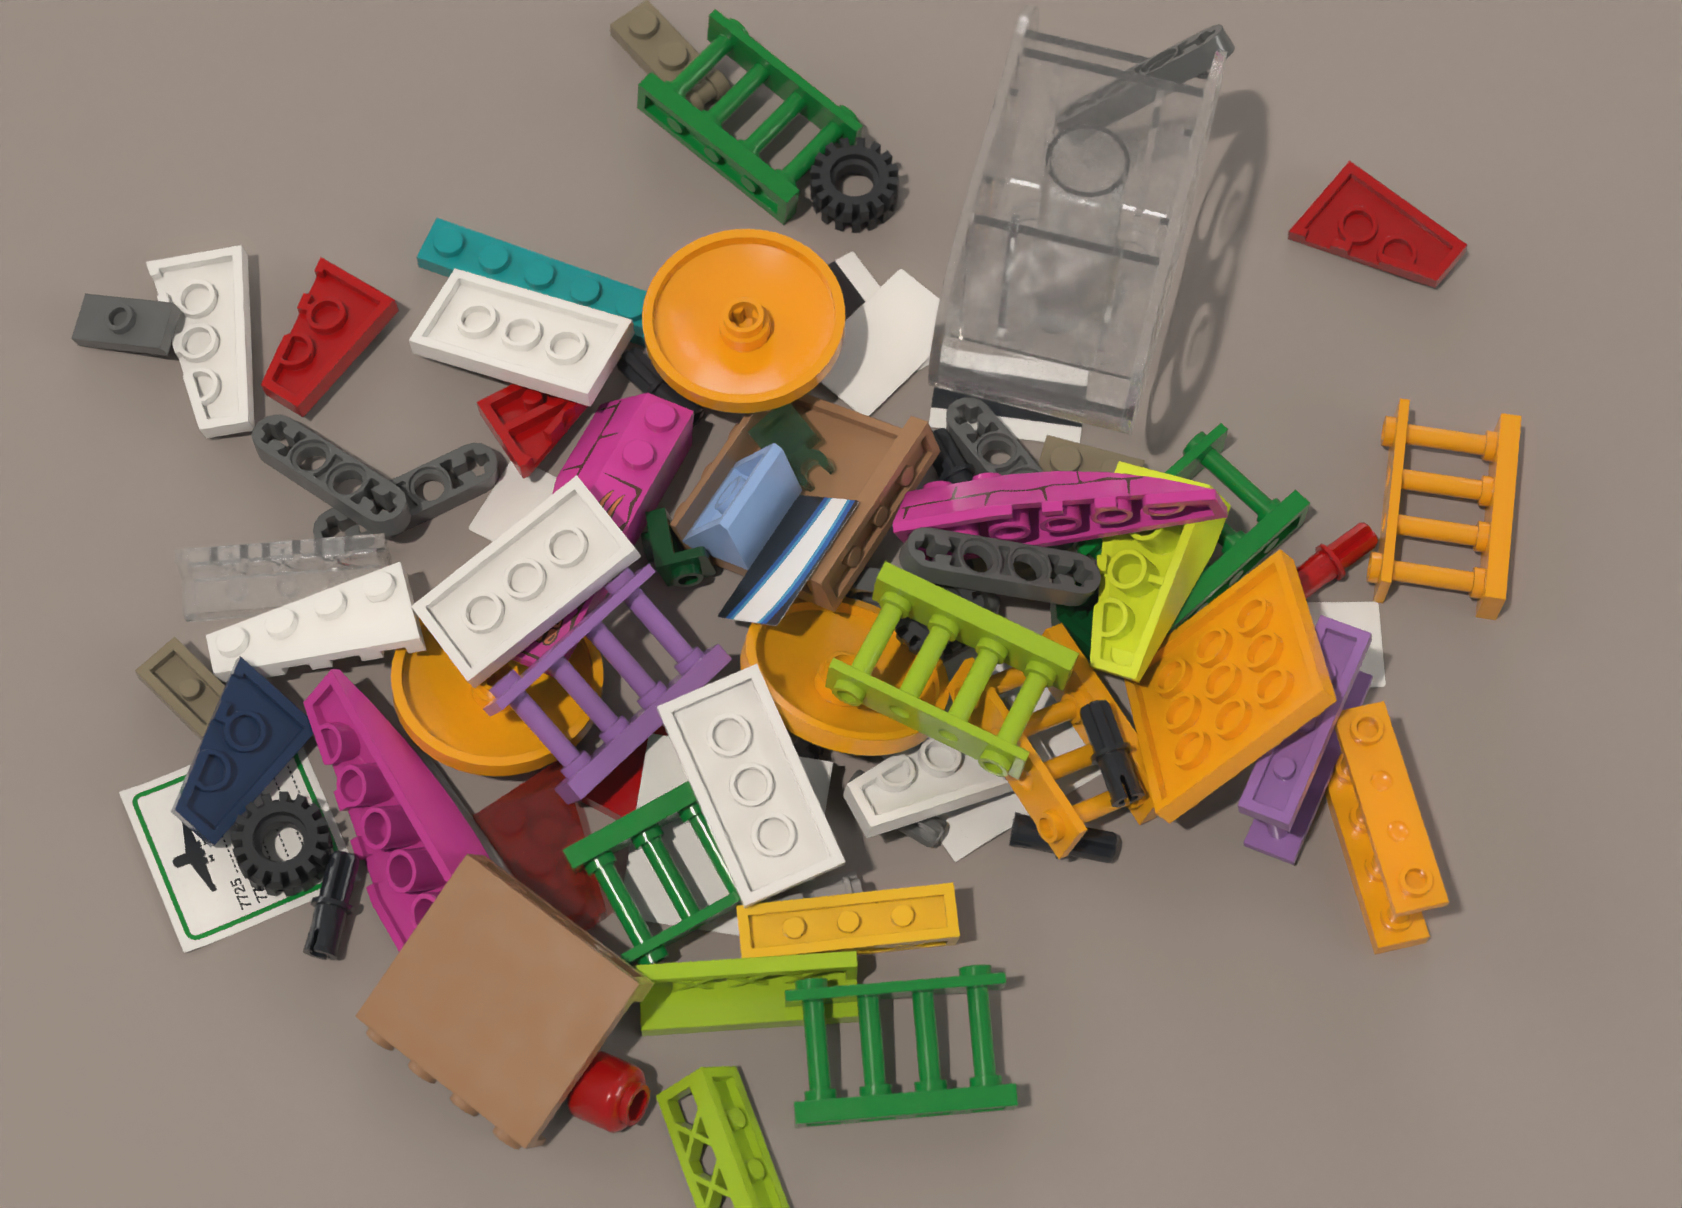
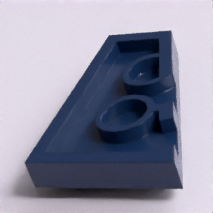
(240, 754)

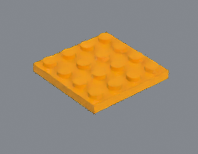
(1229, 687)

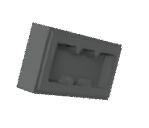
(126, 324)

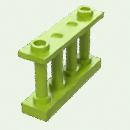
(952, 619)

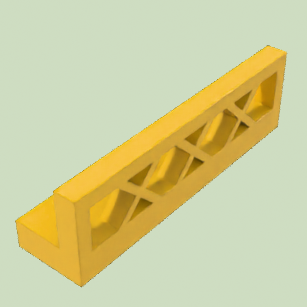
(851, 922)

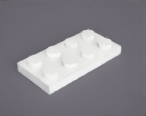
(522, 337)
(525, 581)
(750, 785)

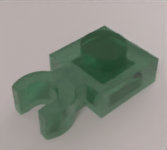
(795, 437)

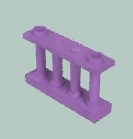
(617, 733)
(1295, 774)

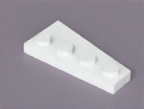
(212, 334)
(337, 623)
(924, 784)

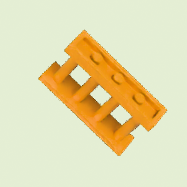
(1493, 491)
(1054, 816)
(1382, 831)

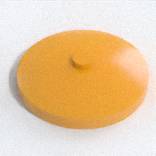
(744, 320)
(795, 669)
(448, 714)

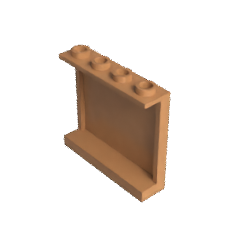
(871, 465)
(500, 1000)

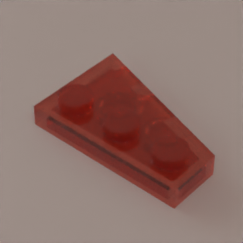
(529, 834)

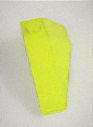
(1146, 585)

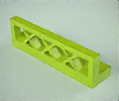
(740, 992)
(731, 1129)

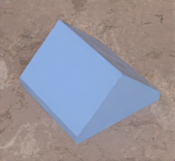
(746, 508)

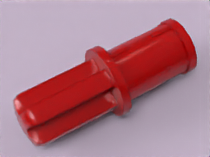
(1332, 560)

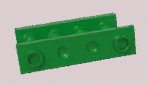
(739, 159)
(1240, 550)
(644, 830)
(931, 1092)

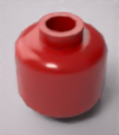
(610, 1093)

